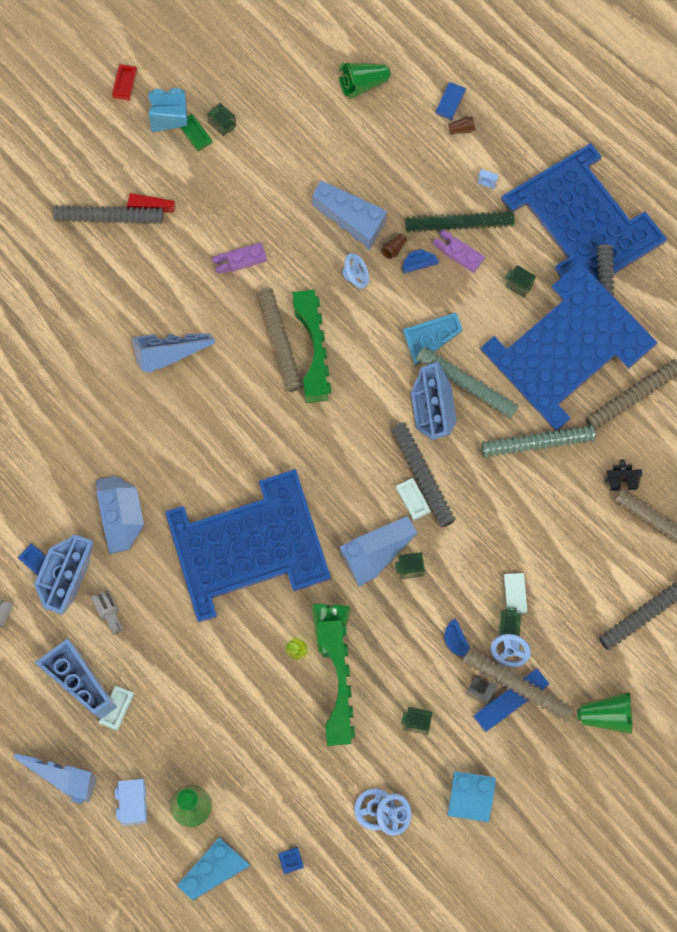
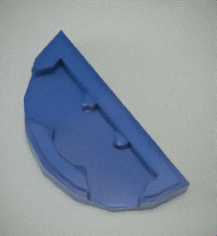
(418, 260)
(455, 639)

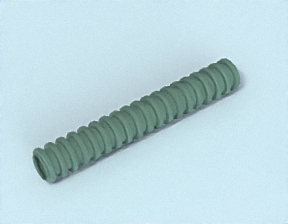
(469, 383)
(538, 441)

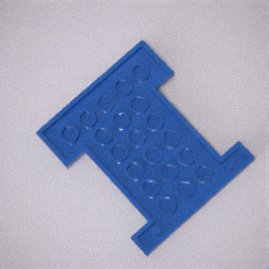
(584, 214)
(570, 344)
(249, 545)

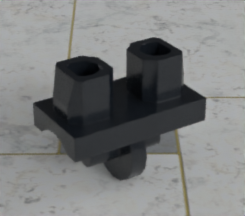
(623, 473)

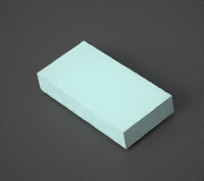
(413, 499)
(515, 591)
(122, 699)

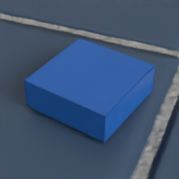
(291, 860)

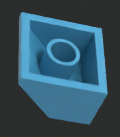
(471, 796)

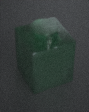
(222, 119)
(520, 281)
(410, 565)
(509, 621)
(417, 720)

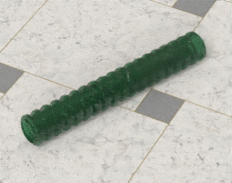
(460, 221)

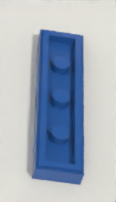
(507, 703)

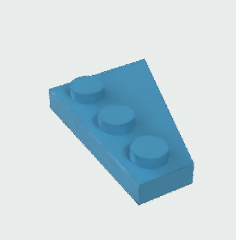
(431, 334)
(212, 869)

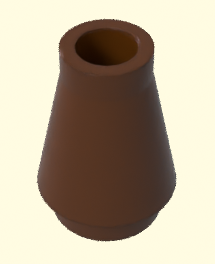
(462, 126)
(393, 246)

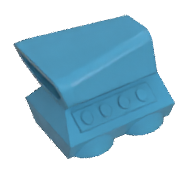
(167, 109)

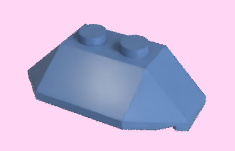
(433, 402)
(119, 512)
(63, 573)

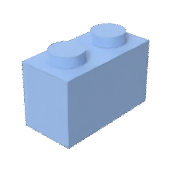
(131, 802)

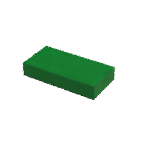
(196, 134)

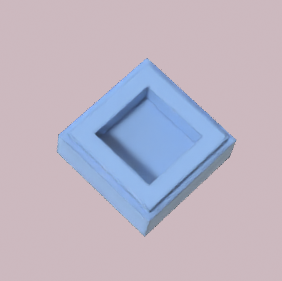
(487, 179)

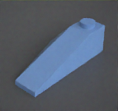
(160, 352)
(373, 551)
(71, 781)

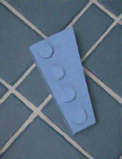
(351, 213)
(75, 675)

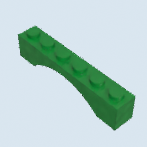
(305, 310)
(338, 724)

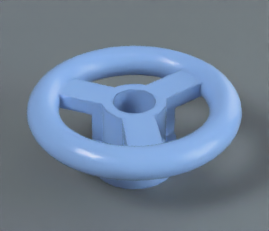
(353, 271)
(511, 648)
(362, 812)
(397, 815)

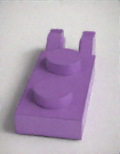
(459, 251)
(240, 258)

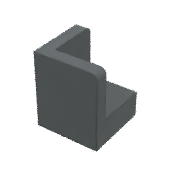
(481, 691)

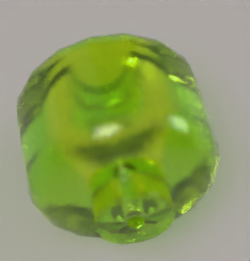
(296, 649)

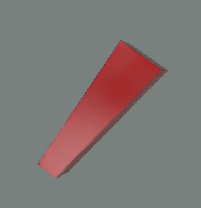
(140, 201)

